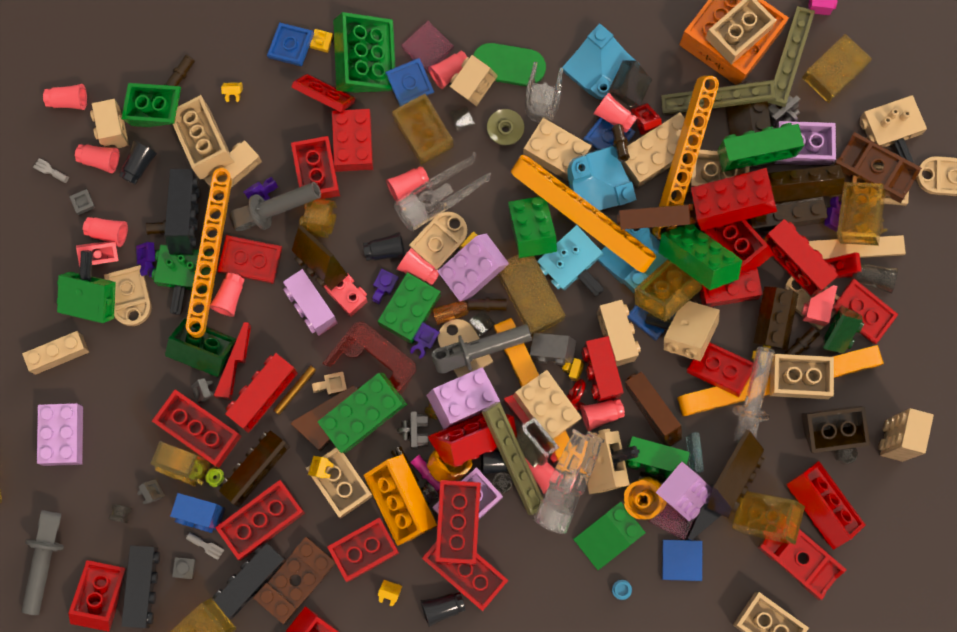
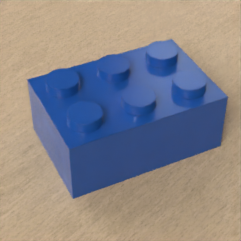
(196, 511)

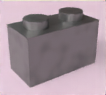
(553, 348)

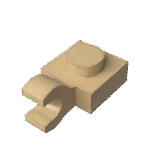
(333, 383)

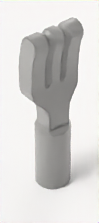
(46, 168)
(210, 548)

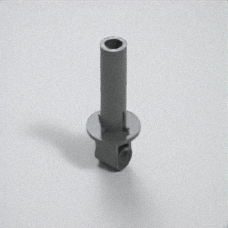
(260, 211)
(461, 353)
(39, 568)

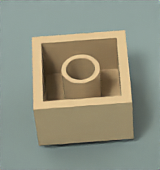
(109, 126)

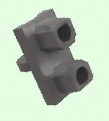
(785, 112)
(417, 420)

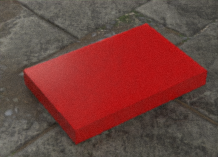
(323, 92)
(250, 259)
(875, 313)
(722, 369)

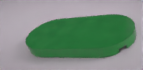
(511, 63)

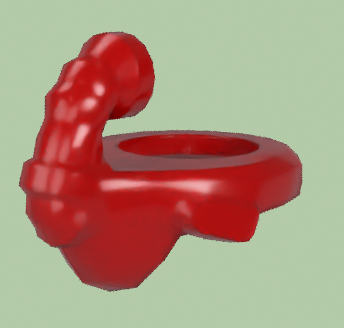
(573, 392)

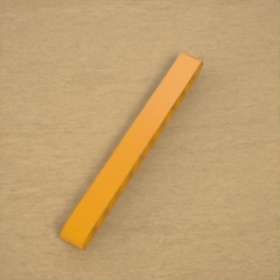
(716, 397)

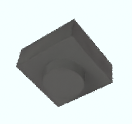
(82, 202)
(184, 568)

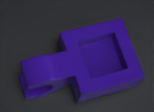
(262, 190)
(145, 257)
(384, 284)

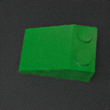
(150, 104)
(609, 536)

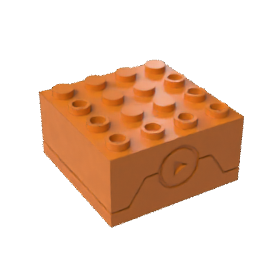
(696, 43)

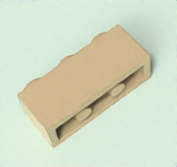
(244, 162)
(55, 352)

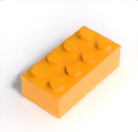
(400, 499)

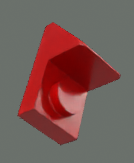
(646, 119)
(846, 264)

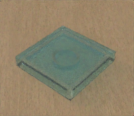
(695, 455)

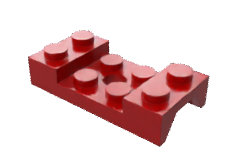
(816, 574)

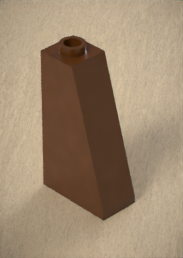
(656, 216)
(654, 409)
(308, 423)

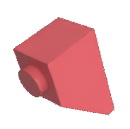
(101, 252)
(819, 308)

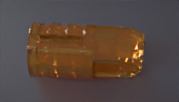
(450, 312)

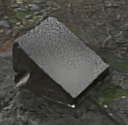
(461, 118)
(481, 323)

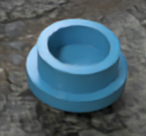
(621, 589)

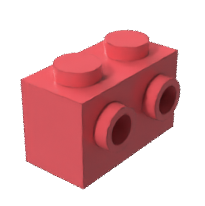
(348, 296)

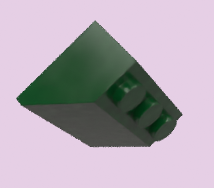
(205, 353)

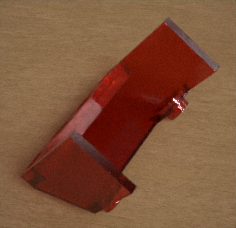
(362, 337)

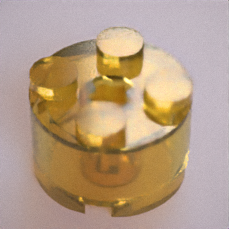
(319, 217)

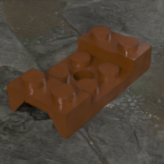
(896, 174)
(283, 598)

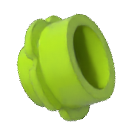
(214, 472)

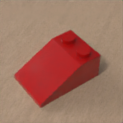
(97, 596)

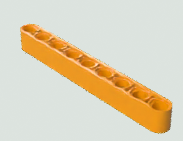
(684, 147)
(583, 213)
(210, 261)
(526, 372)

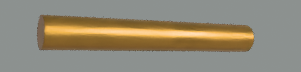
(294, 390)

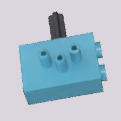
(572, 260)

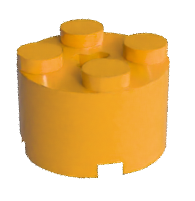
(445, 471)
(634, 498)

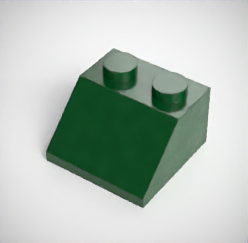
(842, 330)

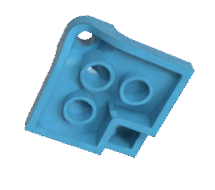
(596, 62)
(600, 179)
(625, 272)

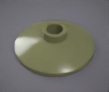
(509, 119)

